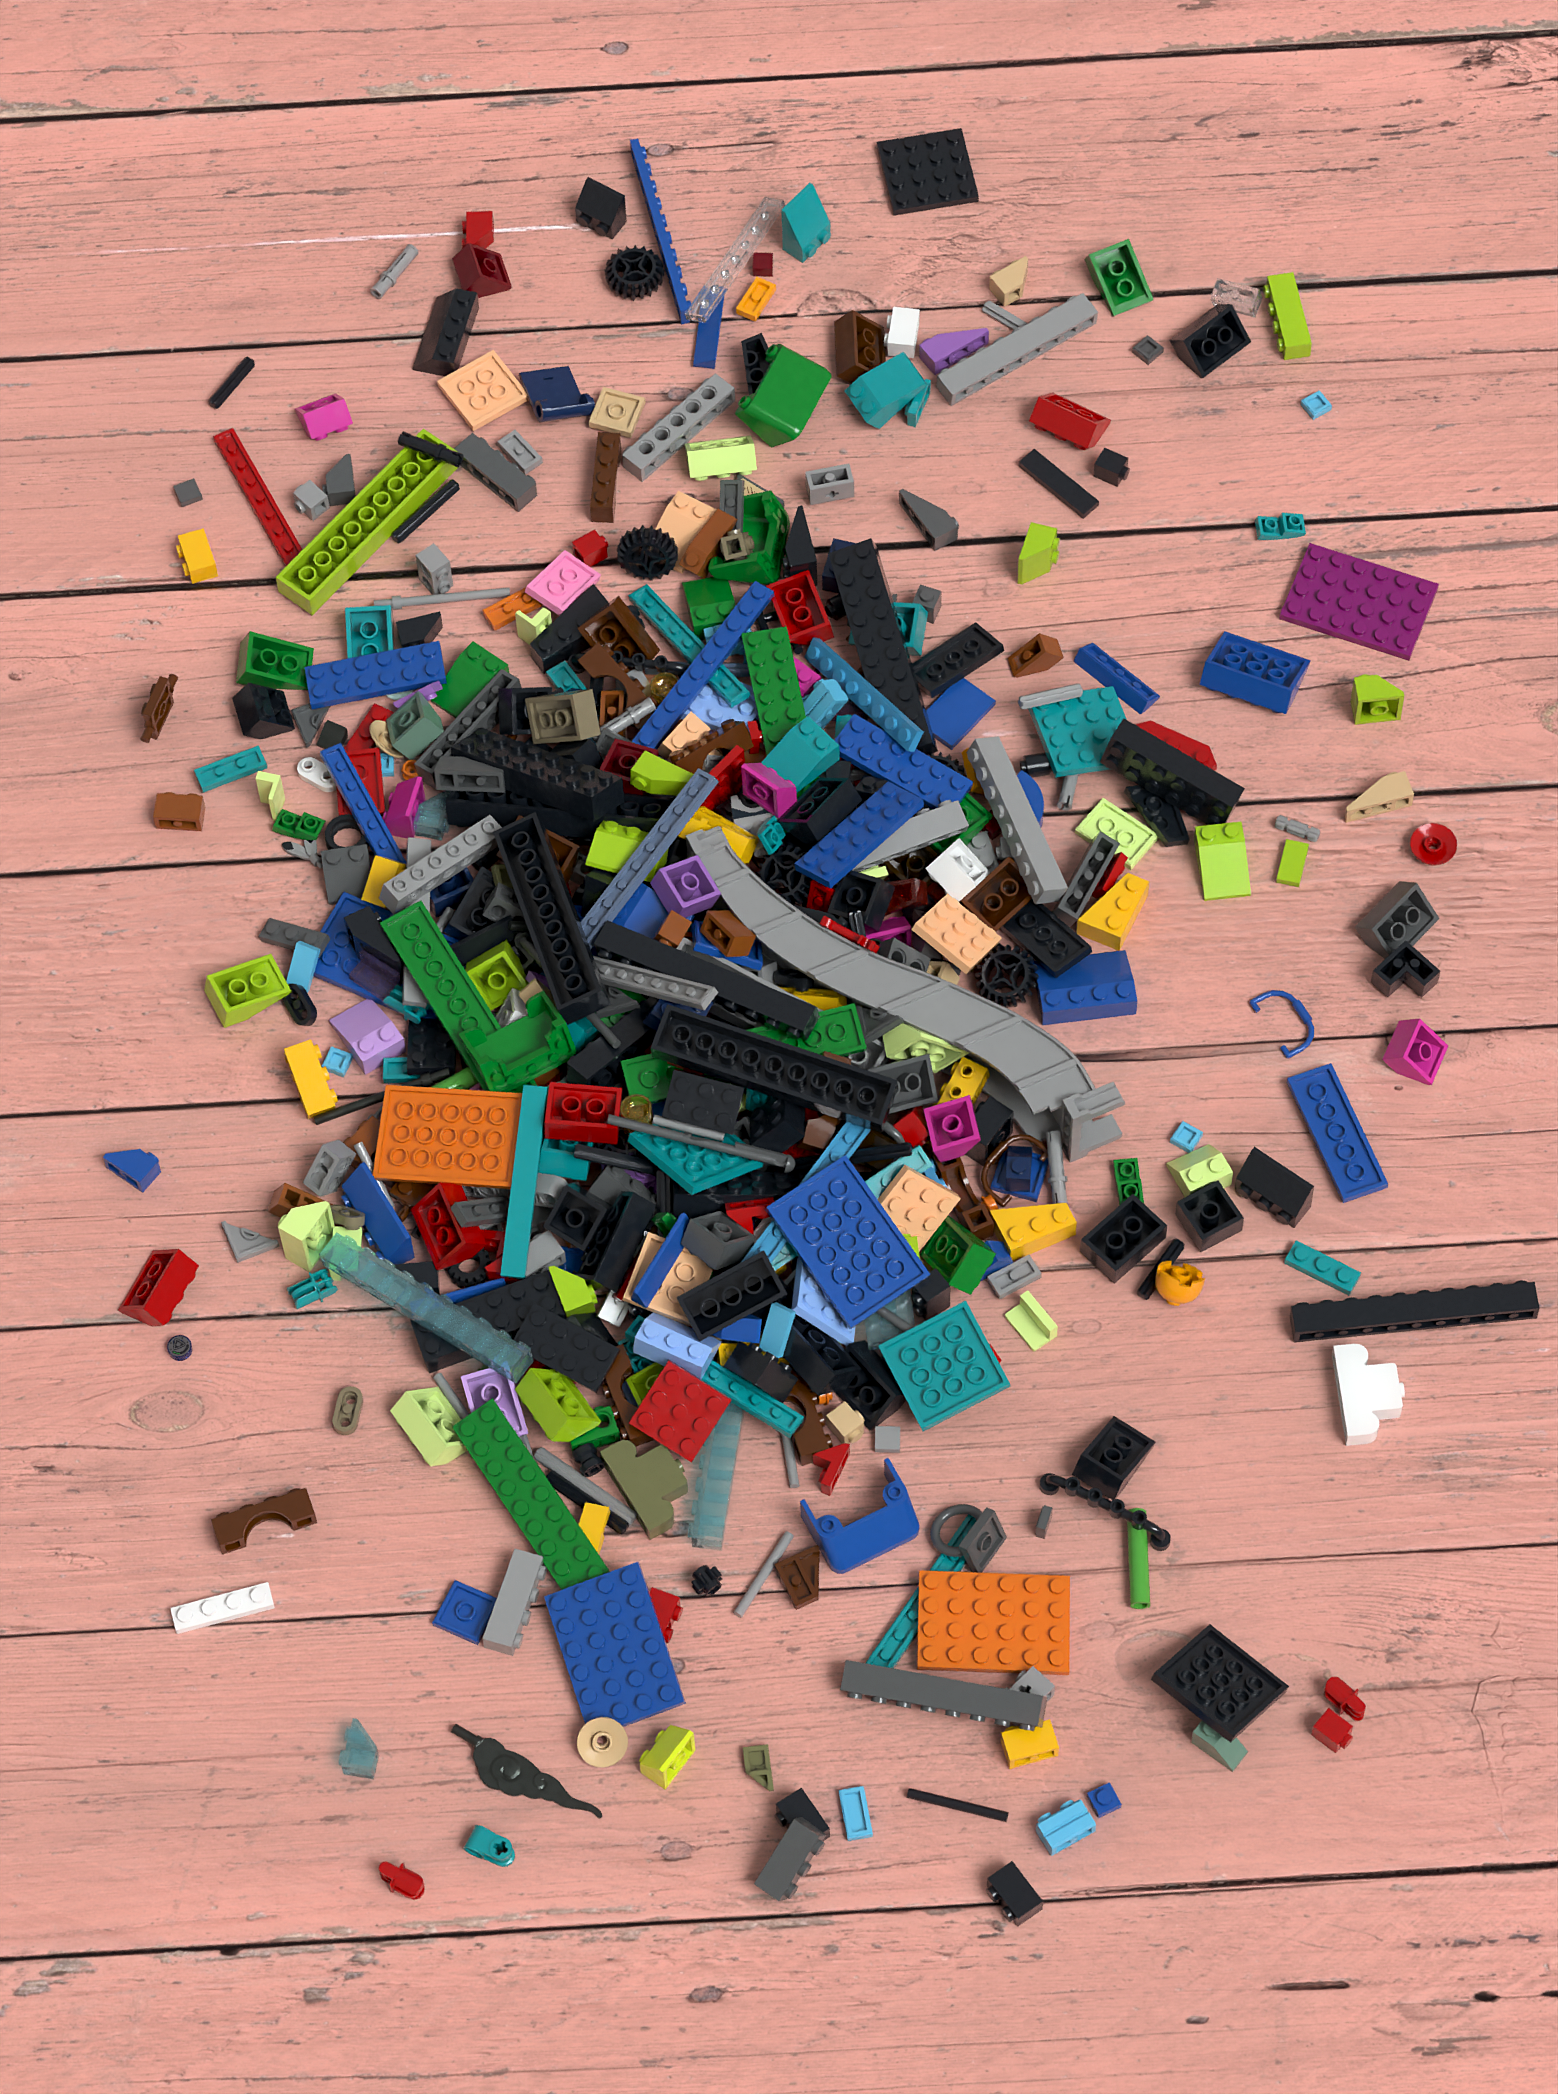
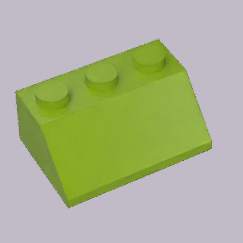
(615, 845)
(556, 1404)

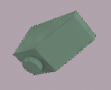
(1218, 1747)

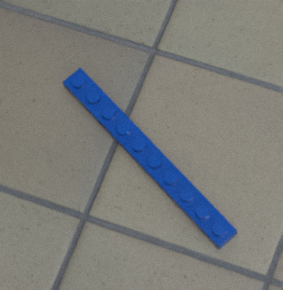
(659, 223)
(704, 666)

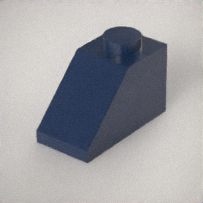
(1018, 1168)

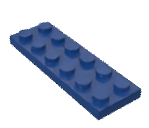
(375, 675)
(886, 759)
(859, 834)
(1337, 1133)

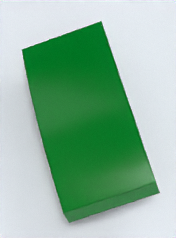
(300, 827)
(1127, 1179)

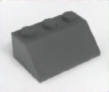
(1397, 917)
(914, 1079)

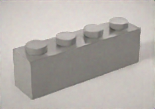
(514, 1601)

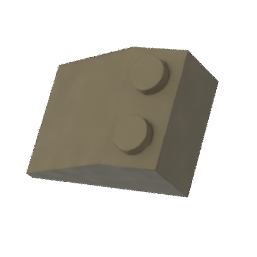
(563, 717)

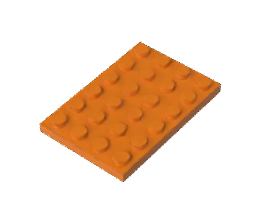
(447, 1136)
(993, 1622)

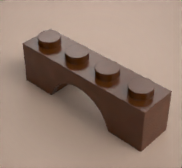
(605, 476)
(599, 664)
(722, 739)
(820, 1131)
(968, 1210)
(621, 1407)
(811, 1436)
(234, 1527)

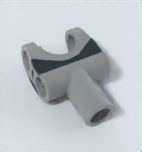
(750, 820)

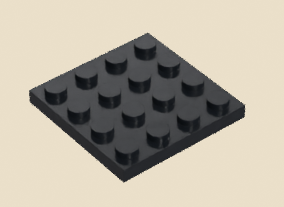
(927, 171)
(1220, 1683)

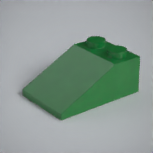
(1119, 277)
(708, 603)
(273, 662)
(467, 678)
(976, 817)
(958, 1255)

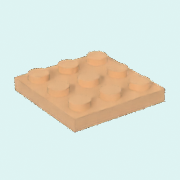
(483, 390)
(956, 933)
(917, 1204)
(684, 1275)

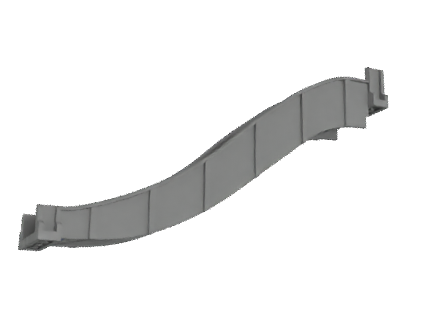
(1025, 1063)

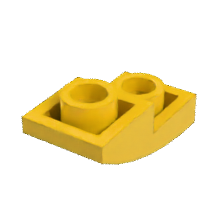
(594, 1522)

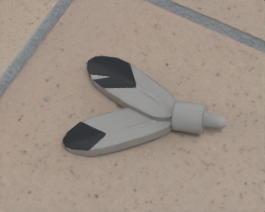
(308, 852)

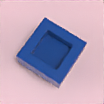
(1104, 1800)

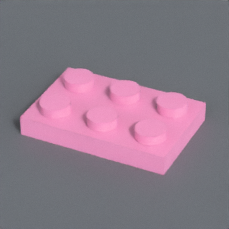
(562, 582)

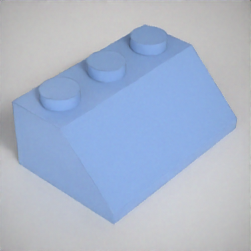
(668, 1339)

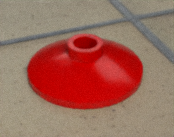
(1436, 836)

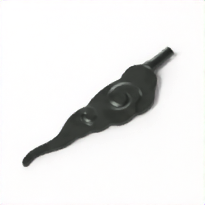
(516, 1774)

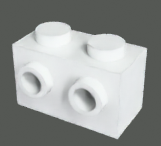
(903, 331)

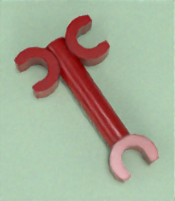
(849, 934)

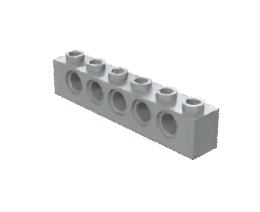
(720, 397)
(440, 865)

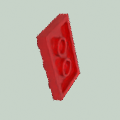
(369, 768)

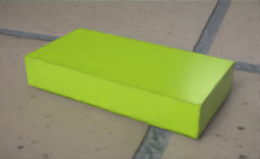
(1292, 863)

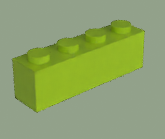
(1288, 316)

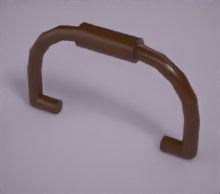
(997, 1153)

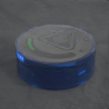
(179, 1347)

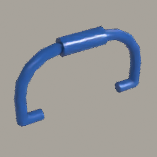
(1299, 1008)

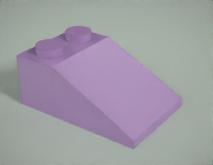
(368, 1035)
(489, 1384)

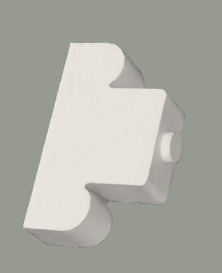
(1365, 1393)

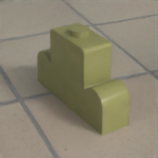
(647, 1483)

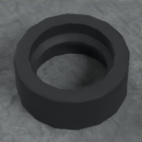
(338, 824)

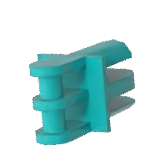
(395, 1002)
(309, 1291)

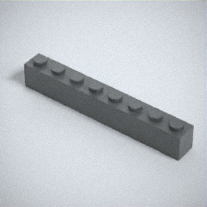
(944, 1694)

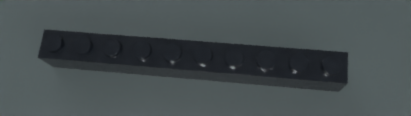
(734, 991)
(1414, 1311)

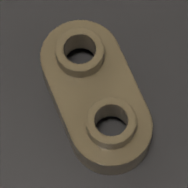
(348, 1217)
(347, 1412)

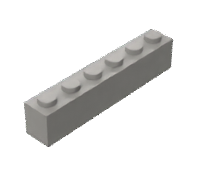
(918, 833)

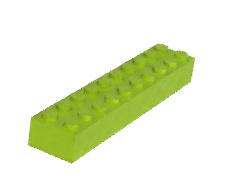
(362, 526)

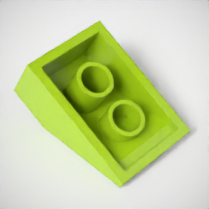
(1222, 860)
(245, 989)

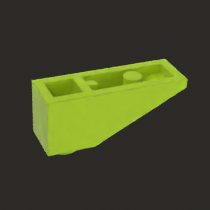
(658, 775)

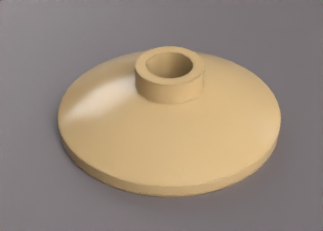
(381, 736)
(606, 1753)

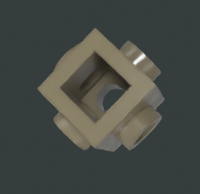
(729, 545)

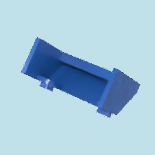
(870, 1536)

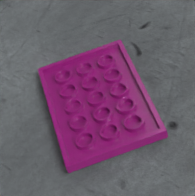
(1359, 601)

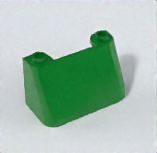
(784, 396)
(769, 528)
(521, 1048)

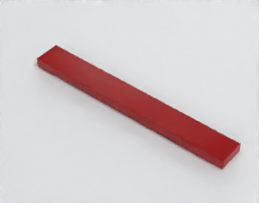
(258, 495)

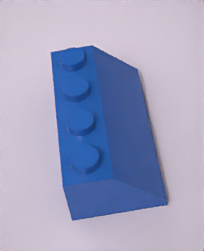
(381, 1222)

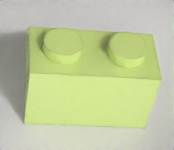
(1200, 1170)

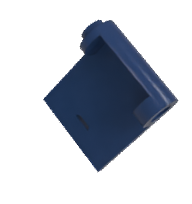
(555, 394)

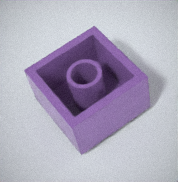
(685, 887)

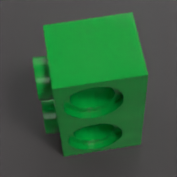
(599, 1436)

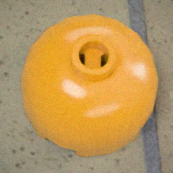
(1178, 1283)

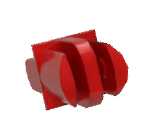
(1344, 1698)
(402, 1880)

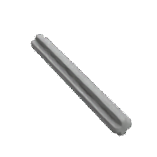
(555, 1464)

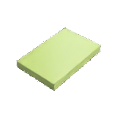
(1132, 835)

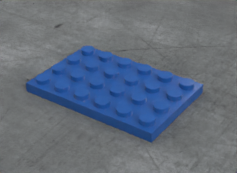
(847, 1242)
(615, 1647)

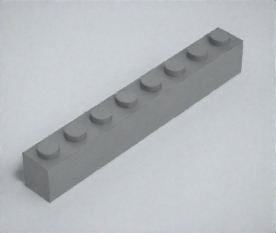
(1016, 349)
(1017, 820)

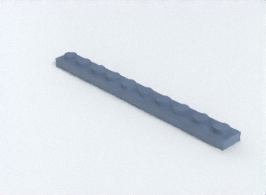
(648, 854)

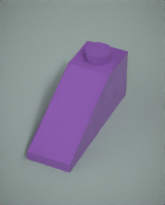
(949, 348)

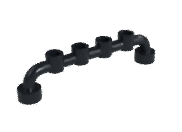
(637, 661)
(1050, 1485)

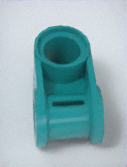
(485, 1845)

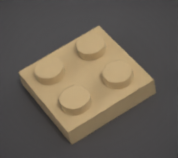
(617, 412)

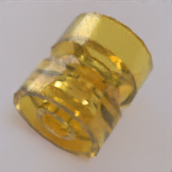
(661, 685)
(636, 1108)

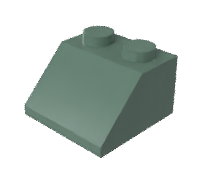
(414, 726)

